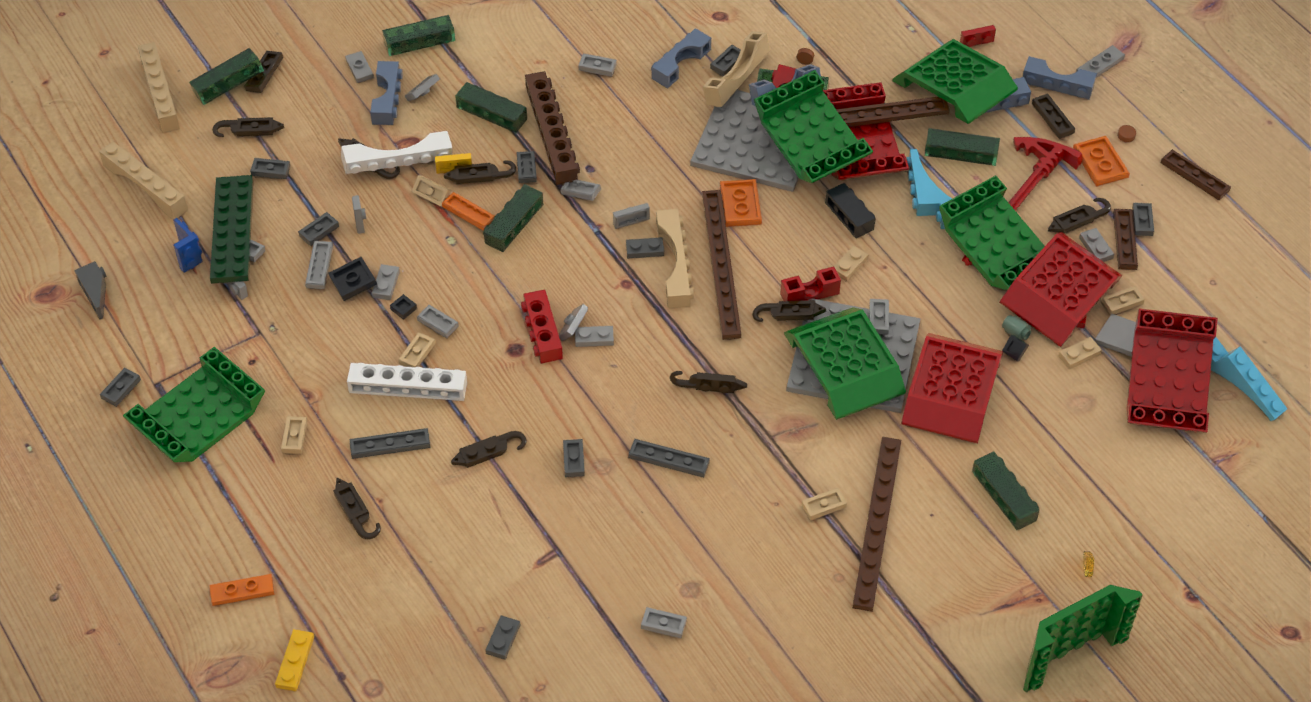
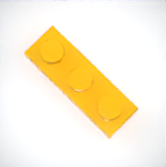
(294, 660)

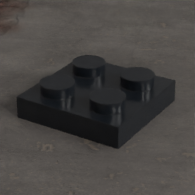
(352, 278)

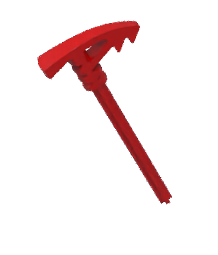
(1049, 156)

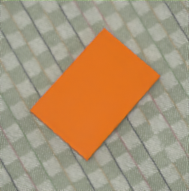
(1101, 161)
(740, 202)

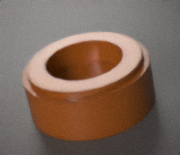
(805, 56)
(1126, 133)

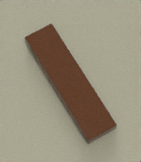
(1195, 174)
(1125, 239)

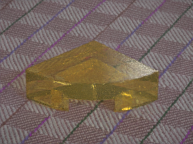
(1088, 563)

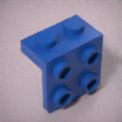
(187, 248)

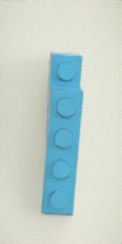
(926, 194)
(1241, 371)

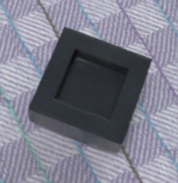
(403, 306)
(1015, 348)

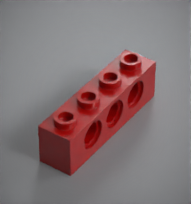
(542, 326)

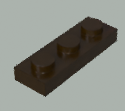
(269, 62)
(1053, 116)

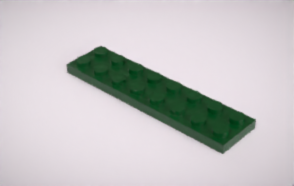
(231, 229)

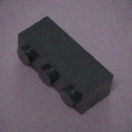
(850, 210)

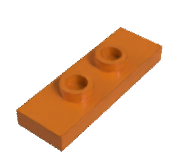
(468, 211)
(241, 589)

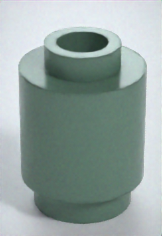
(1017, 327)

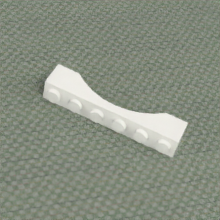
(361, 158)

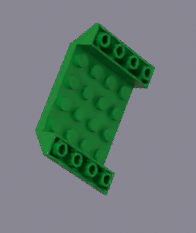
(961, 78)
(809, 128)
(990, 232)
(849, 361)
(199, 409)
(1103, 613)

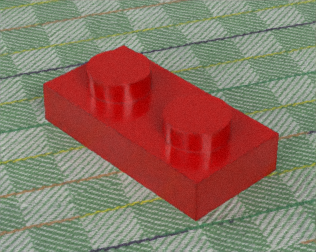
(978, 36)

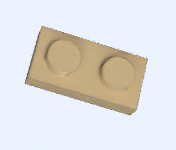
(430, 190)
(850, 263)
(1123, 300)
(417, 351)
(1080, 353)
(294, 435)
(824, 504)

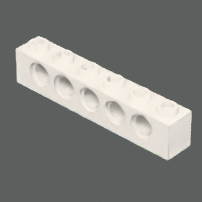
(407, 381)

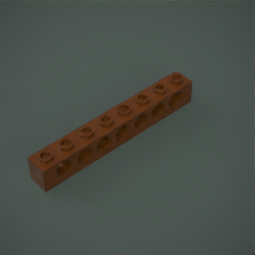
(551, 128)

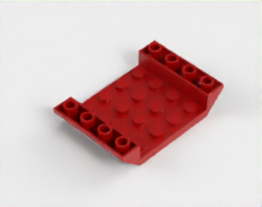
(878, 136)
(1059, 288)
(1171, 370)
(951, 387)

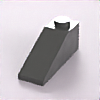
(94, 286)

